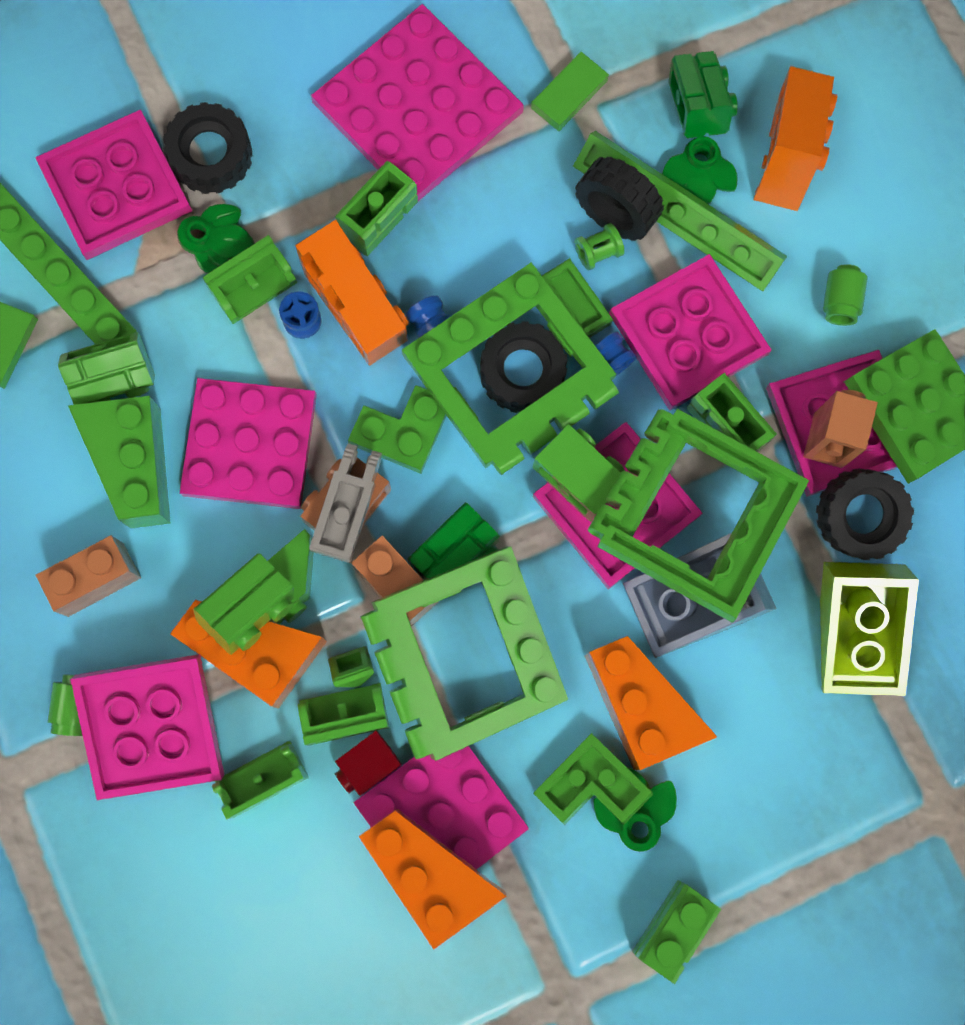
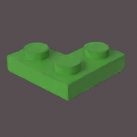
(403, 440)
(591, 772)

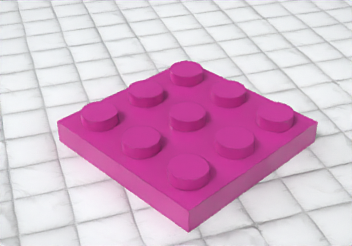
(113, 184)
(689, 331)
(798, 399)
(248, 443)
(666, 517)
(147, 727)
(451, 801)

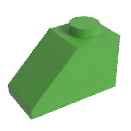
(296, 565)

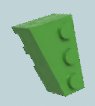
(128, 456)

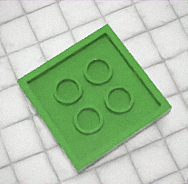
(918, 404)

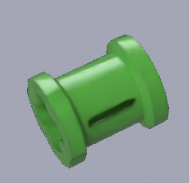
(611, 246)

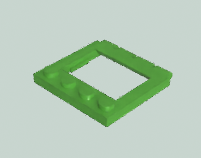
(479, 322)
(748, 544)
(404, 661)

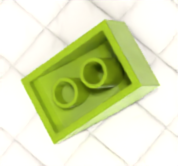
(866, 627)

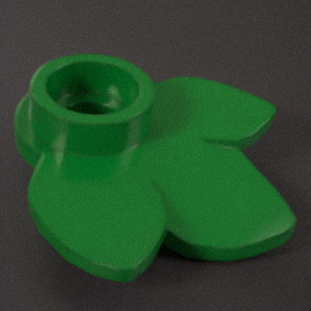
(698, 176)
(222, 236)
(653, 813)

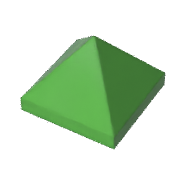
(351, 668)

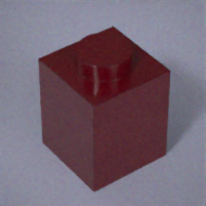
(366, 764)

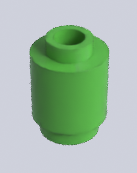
(845, 295)
(63, 709)

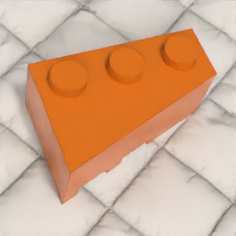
(797, 138)
(352, 292)
(266, 668)
(644, 706)
(429, 878)

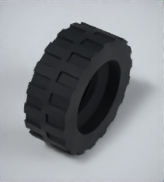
(207, 119)
(619, 196)
(514, 338)
(894, 523)

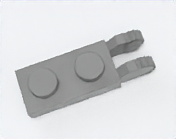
(345, 507)

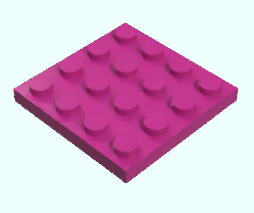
(418, 101)

